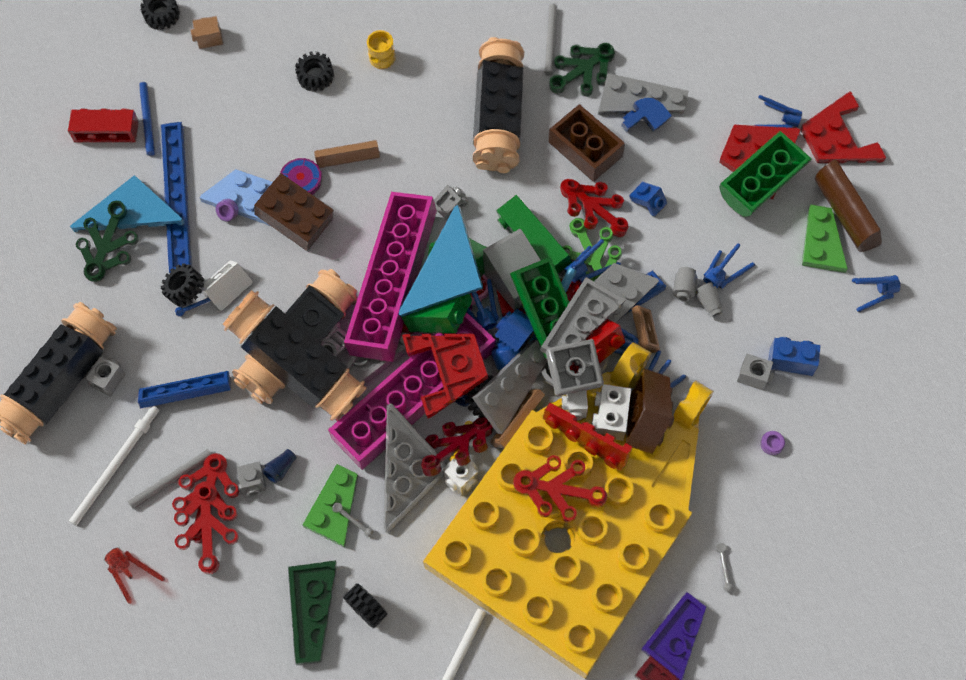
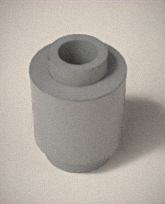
(685, 284)

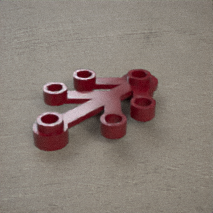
(479, 428)

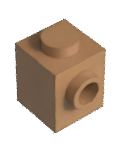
(207, 32)

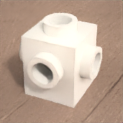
(462, 482)

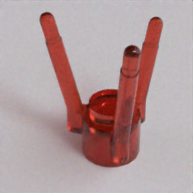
(119, 562)

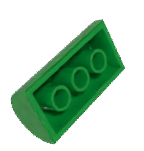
(763, 174)
(541, 296)

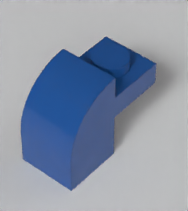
(650, 111)

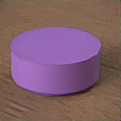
(227, 210)
(772, 442)

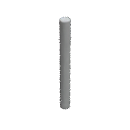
(550, 39)
(169, 479)

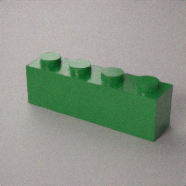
(517, 216)

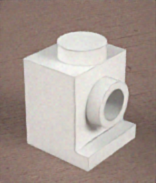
(576, 404)

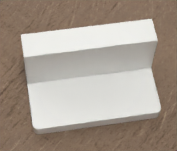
(226, 285)

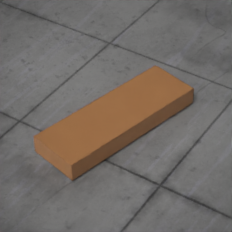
(347, 154)
(528, 404)

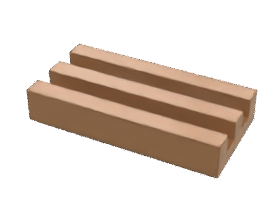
(645, 329)

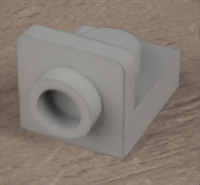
(448, 199)
(251, 479)

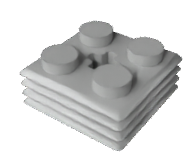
(584, 356)

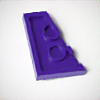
(676, 635)

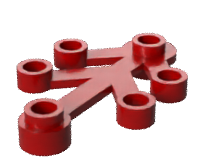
(573, 190)
(212, 474)
(556, 488)
(206, 522)

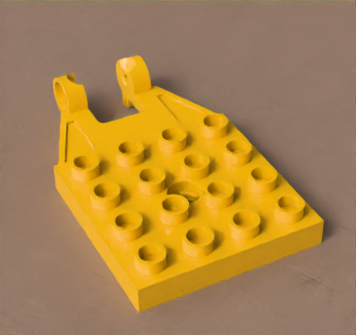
(579, 596)

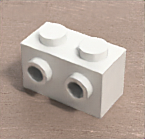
(612, 411)

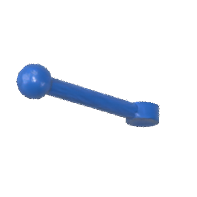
(180, 311)

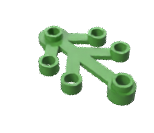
(594, 259)

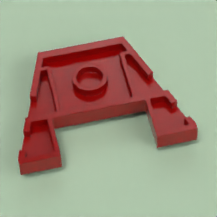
(830, 138)
(747, 140)
(458, 366)

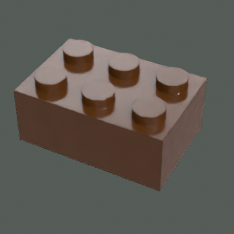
(586, 142)
(293, 212)
(649, 411)

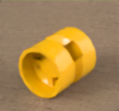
(381, 49)

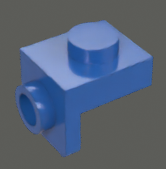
(649, 196)

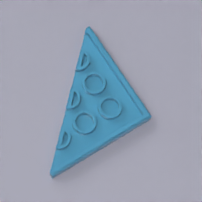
(142, 208)
(447, 271)

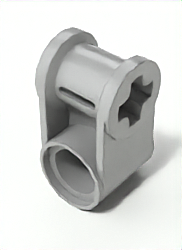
(335, 340)

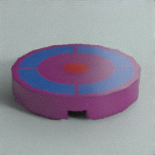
(303, 173)

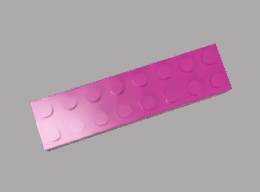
(390, 276)
(363, 428)

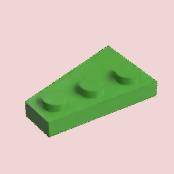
(822, 241)
(321, 518)

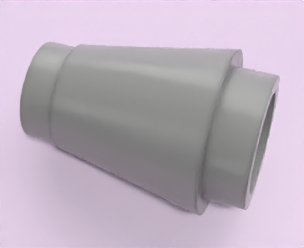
(709, 298)

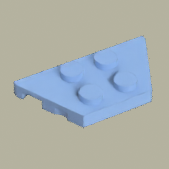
(242, 189)

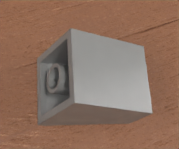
(505, 257)

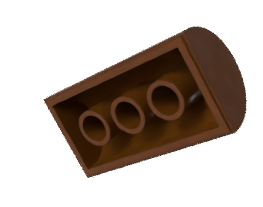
(848, 207)

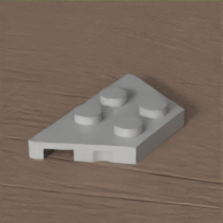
(626, 284)

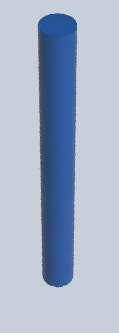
(146, 115)

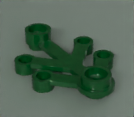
(582, 66)
(105, 245)

